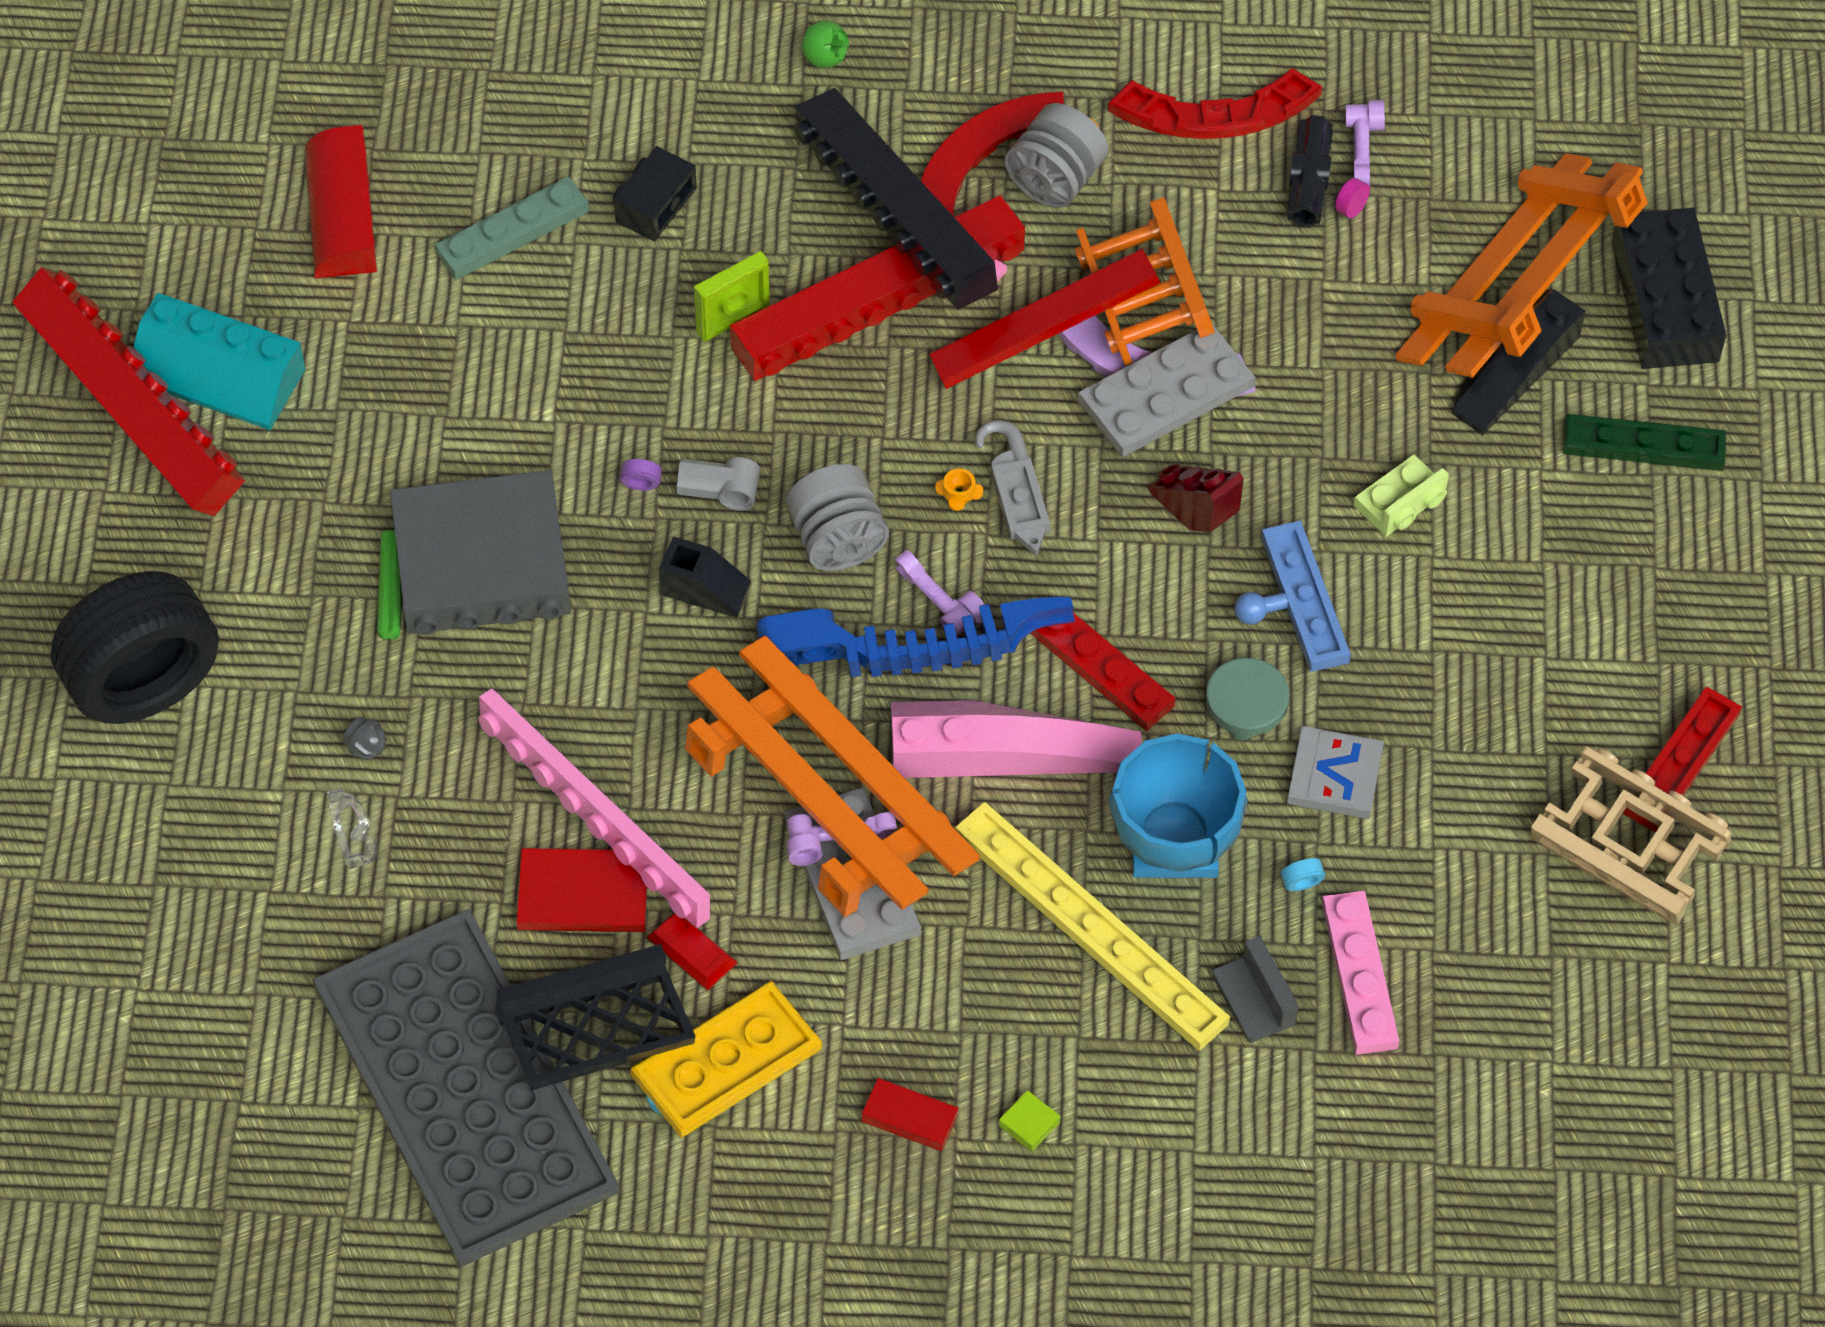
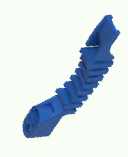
(815, 637)

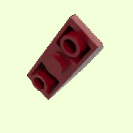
(1199, 495)

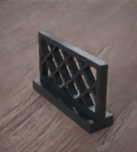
(586, 984)

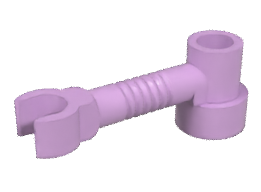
(1364, 119)
(954, 609)
(805, 839)

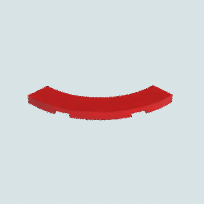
(1216, 117)
(979, 139)

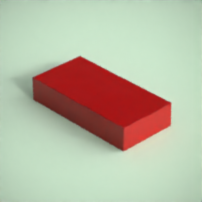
(910, 1114)

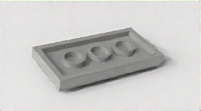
(1166, 390)
(878, 918)

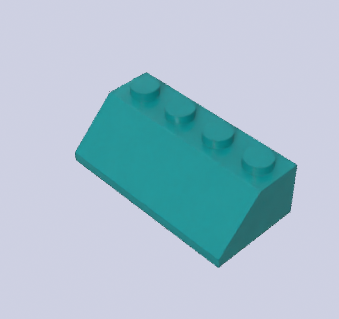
(219, 360)

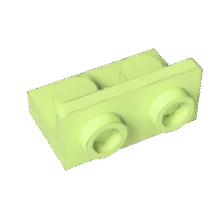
(1402, 495)

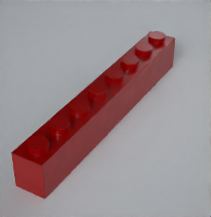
(859, 297)
(129, 391)

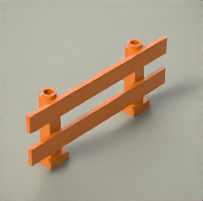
(1514, 317)
(751, 725)

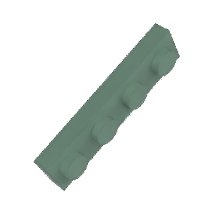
(511, 228)

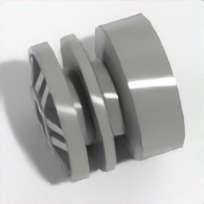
(1056, 155)
(837, 517)

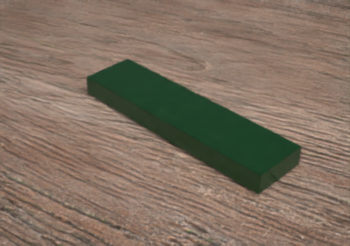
(1644, 442)

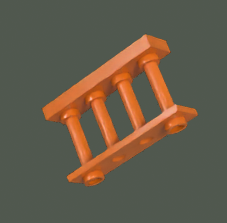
(1179, 283)

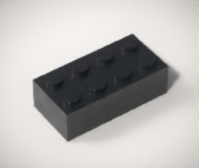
(1669, 289)

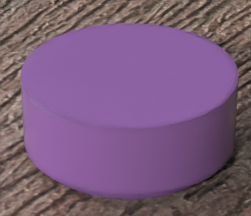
(640, 474)

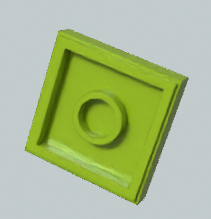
(731, 296)

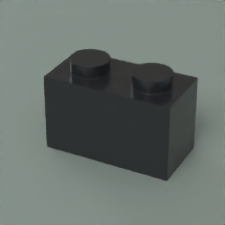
(654, 193)

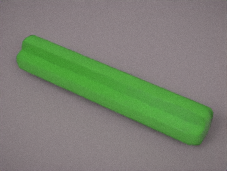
(389, 588)

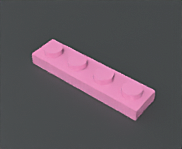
(1360, 972)

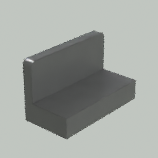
(1257, 992)

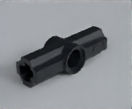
(1310, 171)

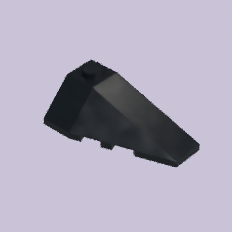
(1508, 377)

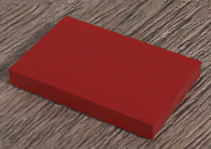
(579, 892)

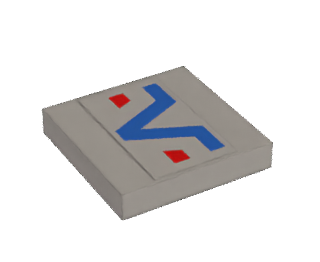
(1335, 772)

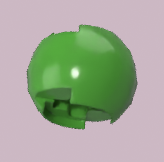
(825, 44)

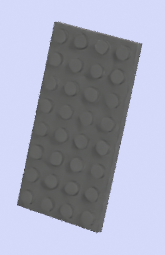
(454, 1094)

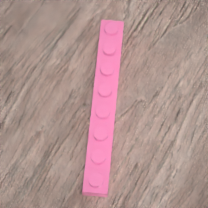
(601, 815)

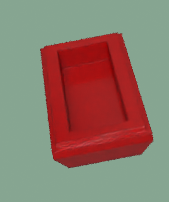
(692, 950)

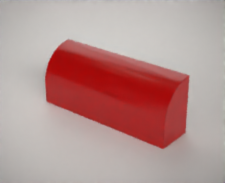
(340, 203)

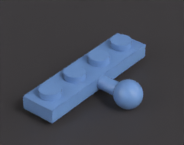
(1301, 594)

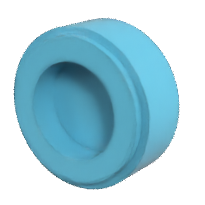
(1303, 874)

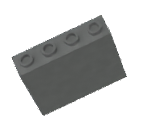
(480, 552)

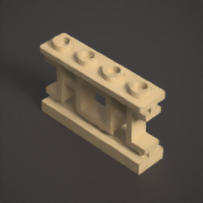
(1613, 861)

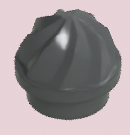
(365, 738)

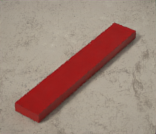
(1044, 318)

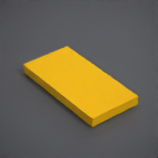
(729, 1061)

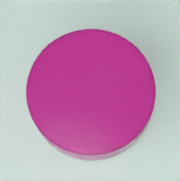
(1352, 197)

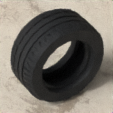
(134, 647)

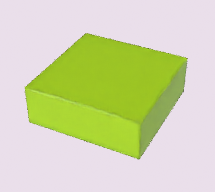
(1029, 1121)

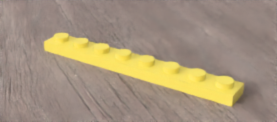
(1093, 927)

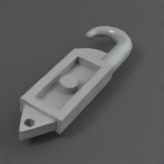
(1017, 487)

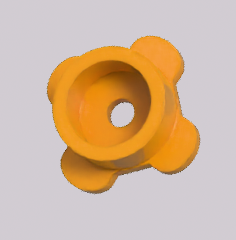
(960, 479)

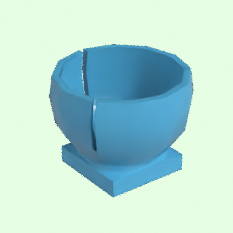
(1174, 809)

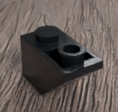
(702, 578)

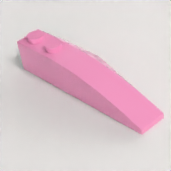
(1000, 740)

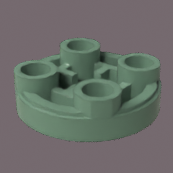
(1247, 697)

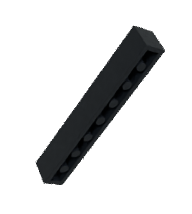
(896, 199)

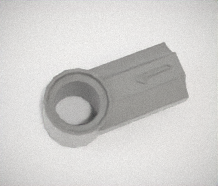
(729, 483)

